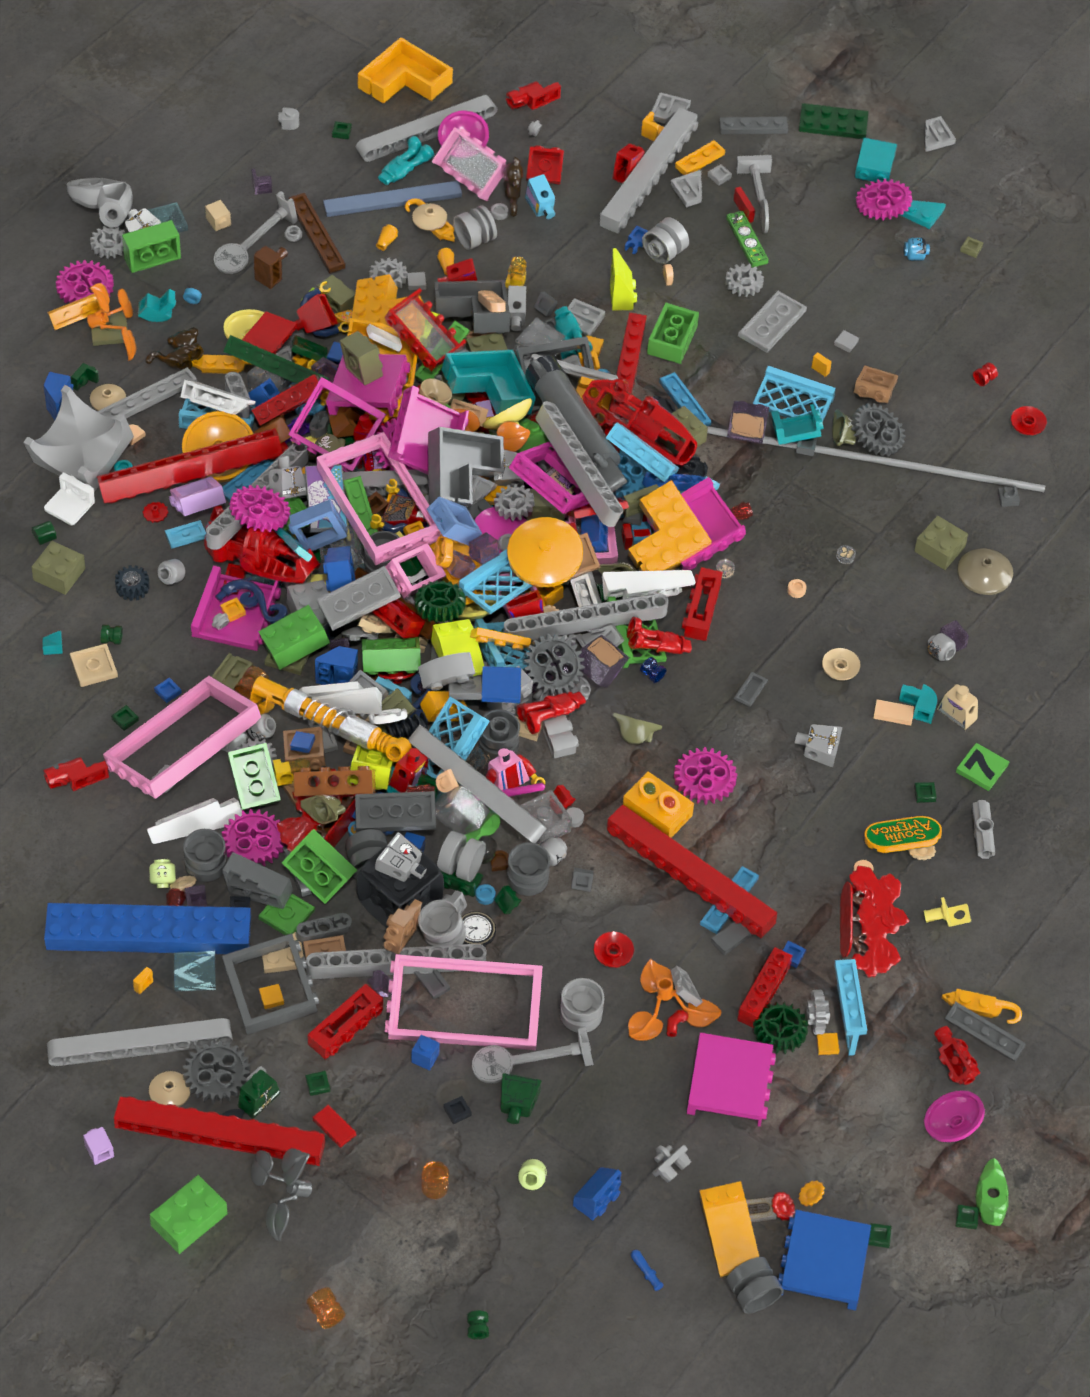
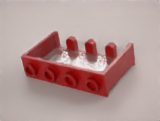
(423, 330)

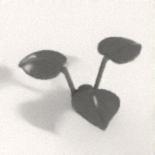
(292, 1166)

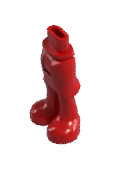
(661, 640)
(558, 705)

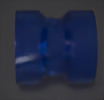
(653, 670)

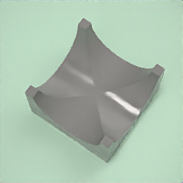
(80, 441)

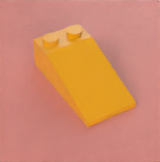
(729, 1226)

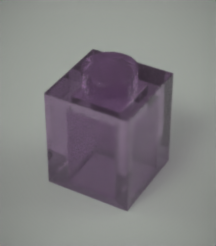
(483, 548)

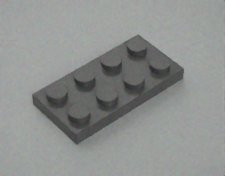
(396, 811)

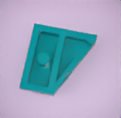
(924, 212)

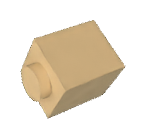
(218, 215)

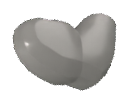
(110, 196)

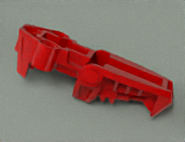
(646, 421)
(258, 554)

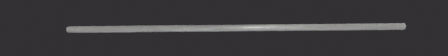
(900, 463)

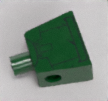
(518, 1096)

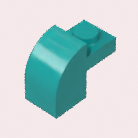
(157, 309)
(923, 700)

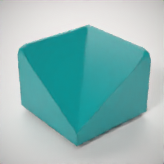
(53, 644)

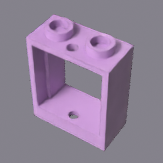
(197, 496)

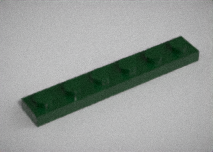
(268, 360)

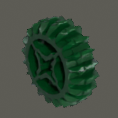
(440, 604)
(793, 1027)

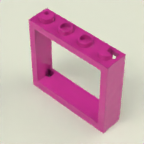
(313, 448)
(527, 470)

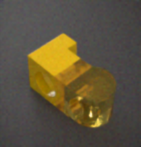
(516, 272)
(285, 771)

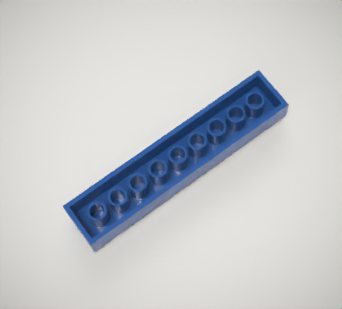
(146, 928)

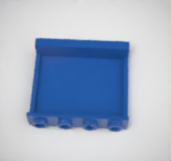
(825, 1257)

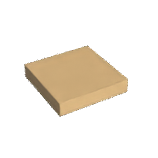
(93, 665)

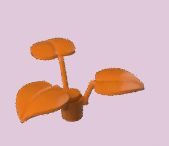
(101, 317)
(513, 434)
(659, 979)

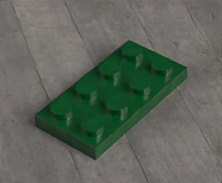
(833, 121)

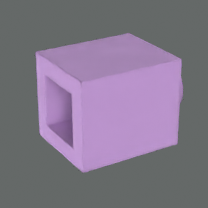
(98, 1145)

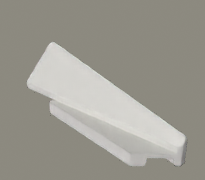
(348, 696)

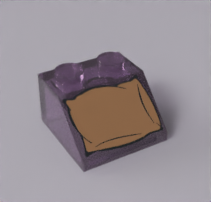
(748, 422)
(602, 660)

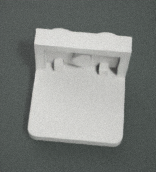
(71, 500)

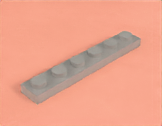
(149, 396)

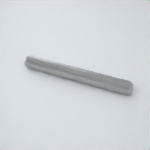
(578, 370)

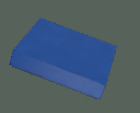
(501, 684)

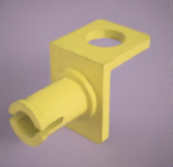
(948, 914)

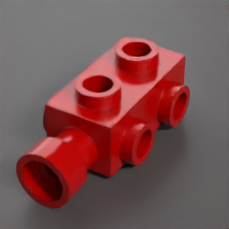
(962, 1068)

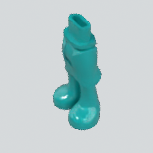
(400, 166)
(568, 326)

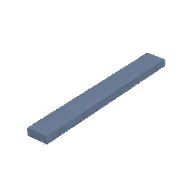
(391, 198)

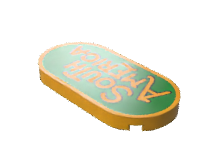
(903, 834)

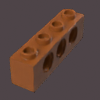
(303, 784)

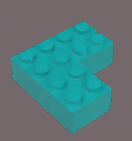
(489, 372)

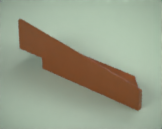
(344, 422)

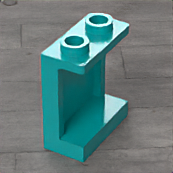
(875, 160)
(797, 427)

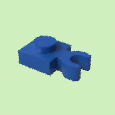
(635, 239)

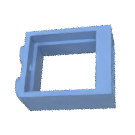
(313, 514)
(456, 522)

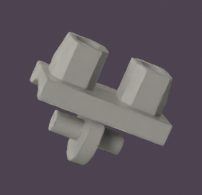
(679, 1157)

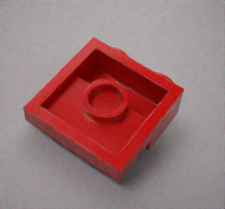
(545, 162)

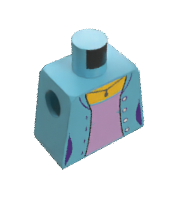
(540, 196)

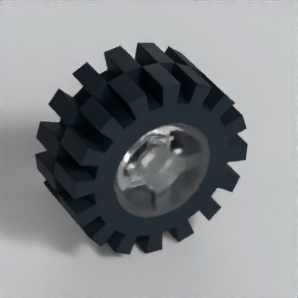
(134, 576)

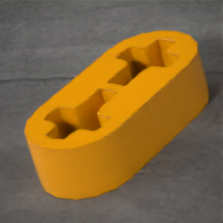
(444, 551)

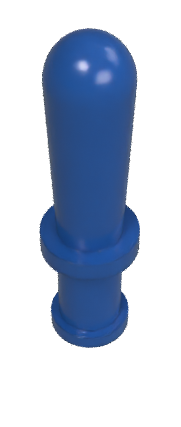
(645, 1268)

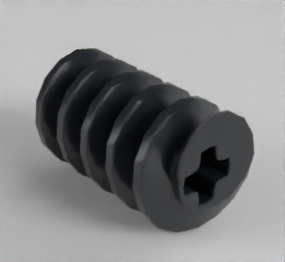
(406, 728)

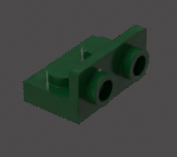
(467, 888)

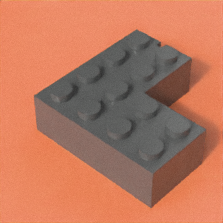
(461, 300)
(457, 456)

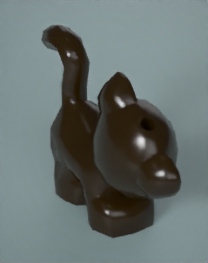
(513, 176)
(185, 349)

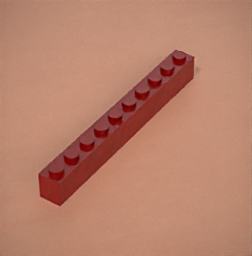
(628, 361)
(190, 465)
(691, 871)
(216, 1129)

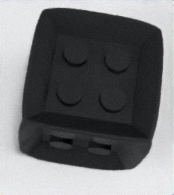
(384, 894)

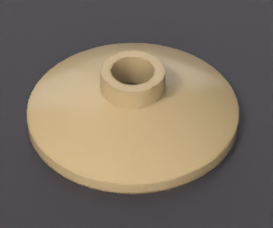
(429, 217)
(106, 395)
(841, 658)
(176, 1095)

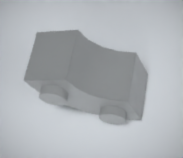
(446, 670)

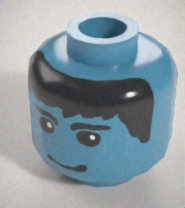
(916, 249)

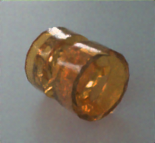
(246, 683)
(435, 1180)
(326, 1308)

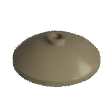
(985, 571)

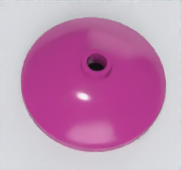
(467, 120)
(954, 1116)

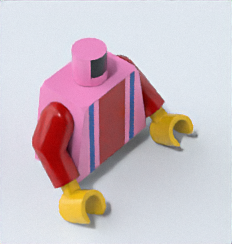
(511, 770)

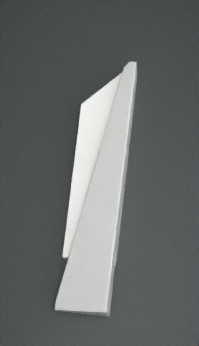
(214, 397)
(643, 583)
(585, 590)
(200, 816)

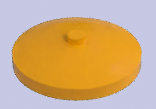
(215, 429)
(545, 552)

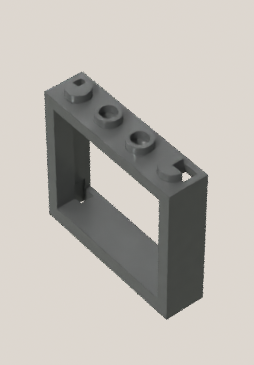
(556, 347)
(280, 1016)

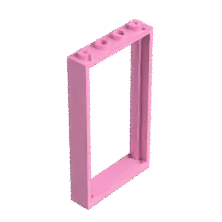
(393, 548)
(208, 687)
(393, 1005)

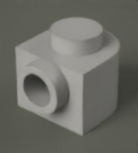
(289, 118)

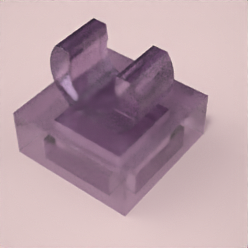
(380, 983)

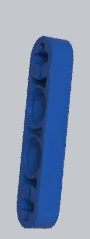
(681, 481)

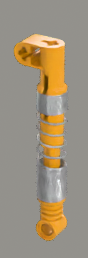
(351, 727)

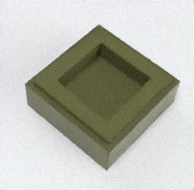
(971, 247)

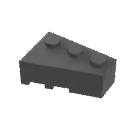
(256, 881)

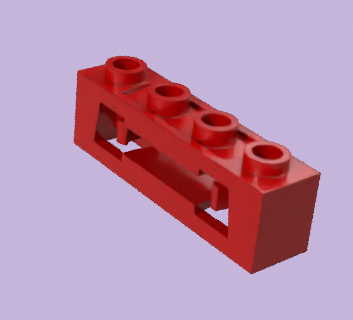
(287, 400)
(403, 616)
(694, 624)
(765, 986)
(323, 1038)

